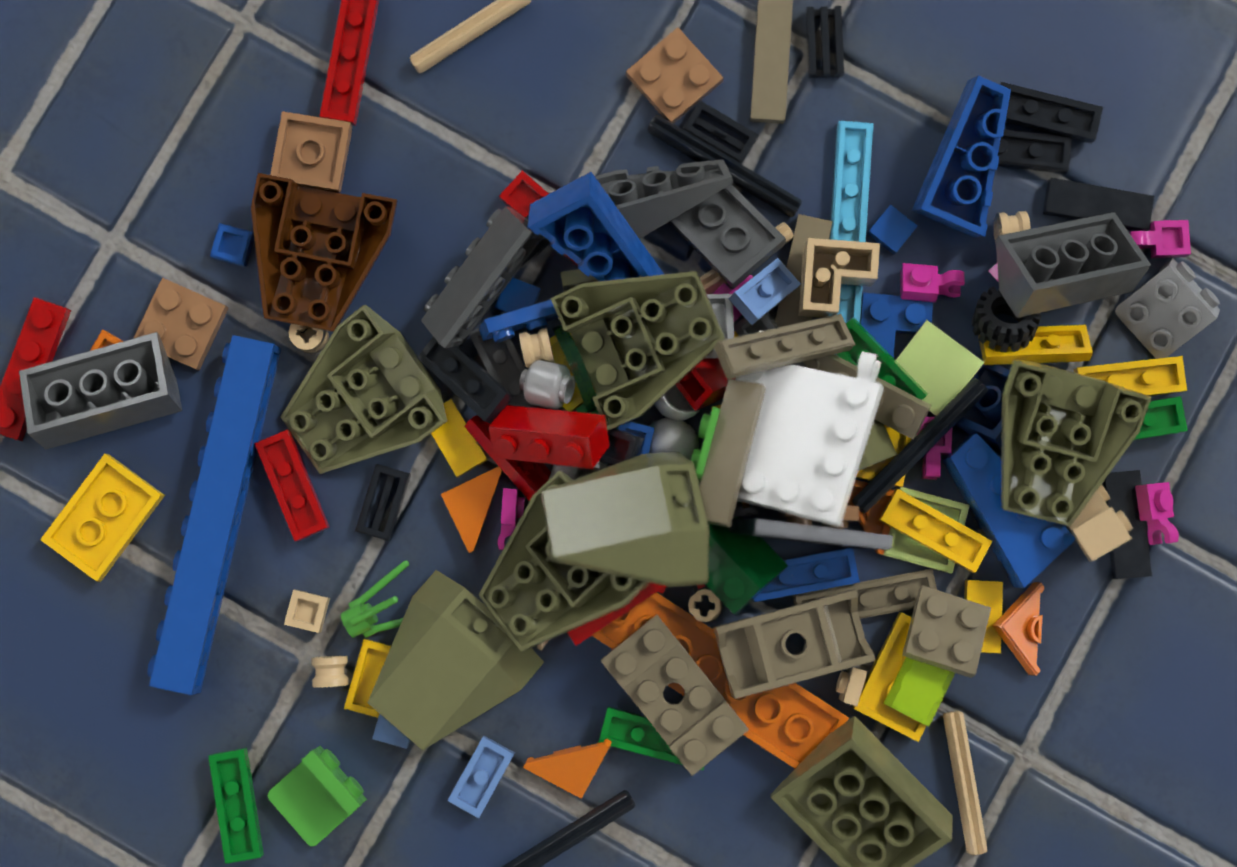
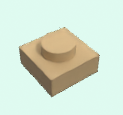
(307, 611)
(851, 685)

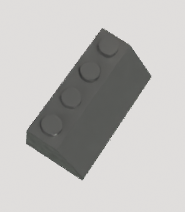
(1068, 264)
(480, 278)
(99, 391)

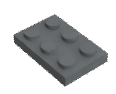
(729, 234)

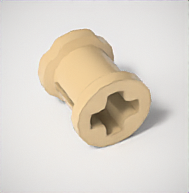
(698, 597)

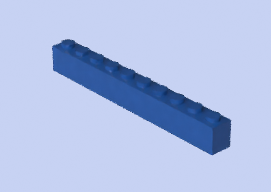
(214, 516)

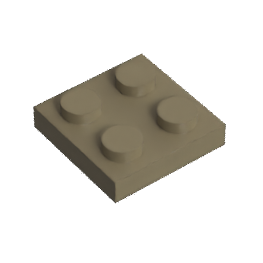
(946, 631)

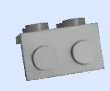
(1168, 309)

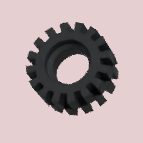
(1000, 332)

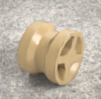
(1008, 224)
(315, 337)
(536, 347)
(329, 671)

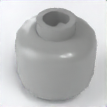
(547, 384)

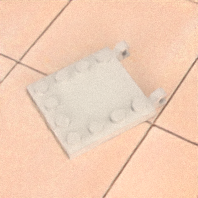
(810, 439)

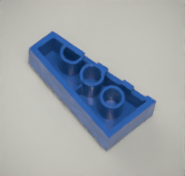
(965, 164)
(591, 231)
(1018, 541)

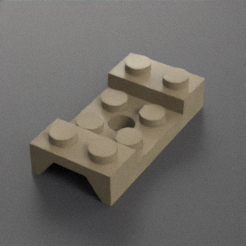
(756, 650)
(698, 724)

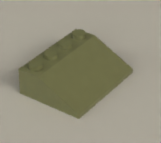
(863, 803)

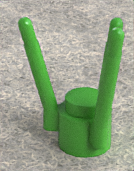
(361, 617)

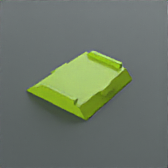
(919, 690)

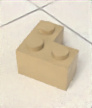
(830, 264)
(1099, 527)

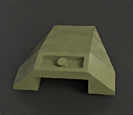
(638, 337)
(363, 396)
(1062, 438)
(633, 521)
(543, 597)
(447, 664)

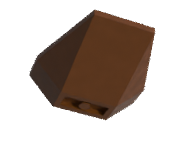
(315, 249)

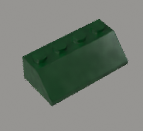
(739, 566)

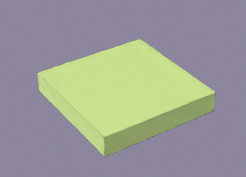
(938, 365)
(913, 552)

